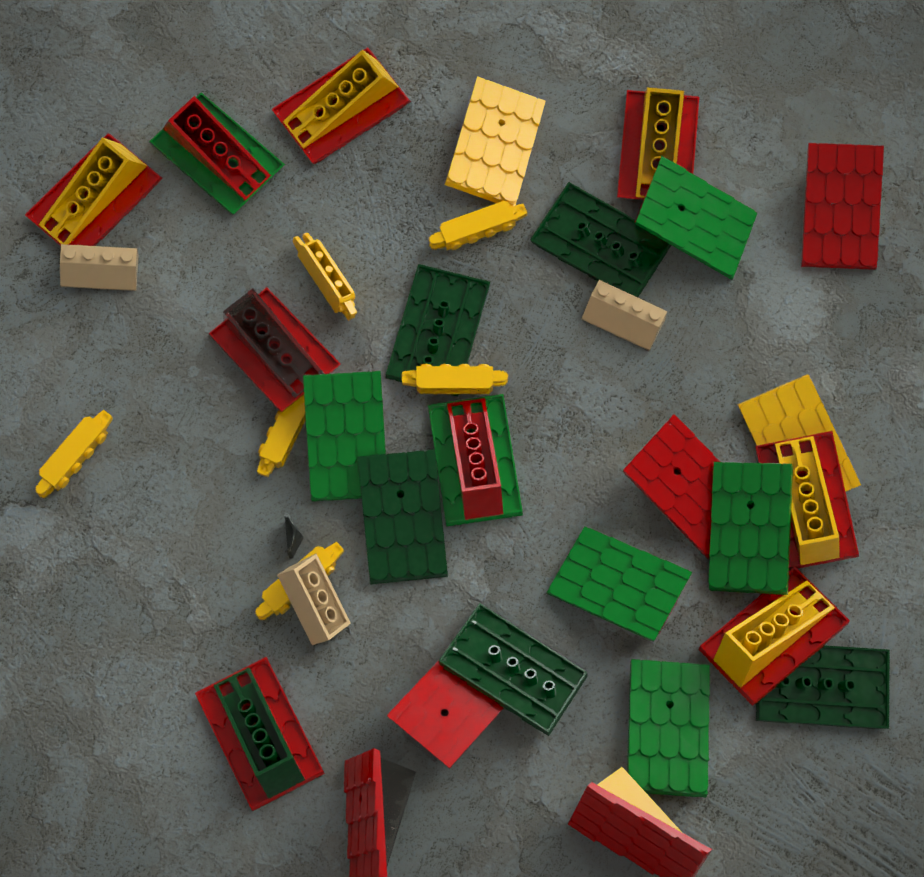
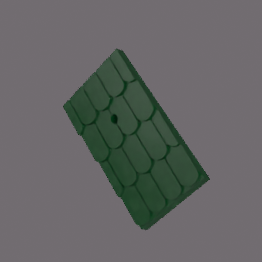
(600, 241)
(438, 321)
(402, 517)
(513, 669)
(833, 689)

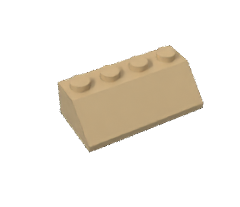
(98, 267)
(624, 315)
(314, 599)

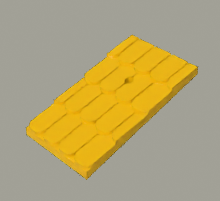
(495, 142)
(792, 413)

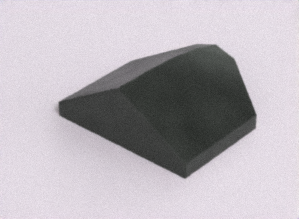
(293, 536)

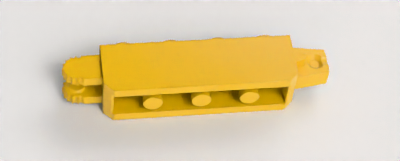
(476, 225)
(326, 275)
(454, 379)
(281, 437)
(73, 453)
(275, 597)

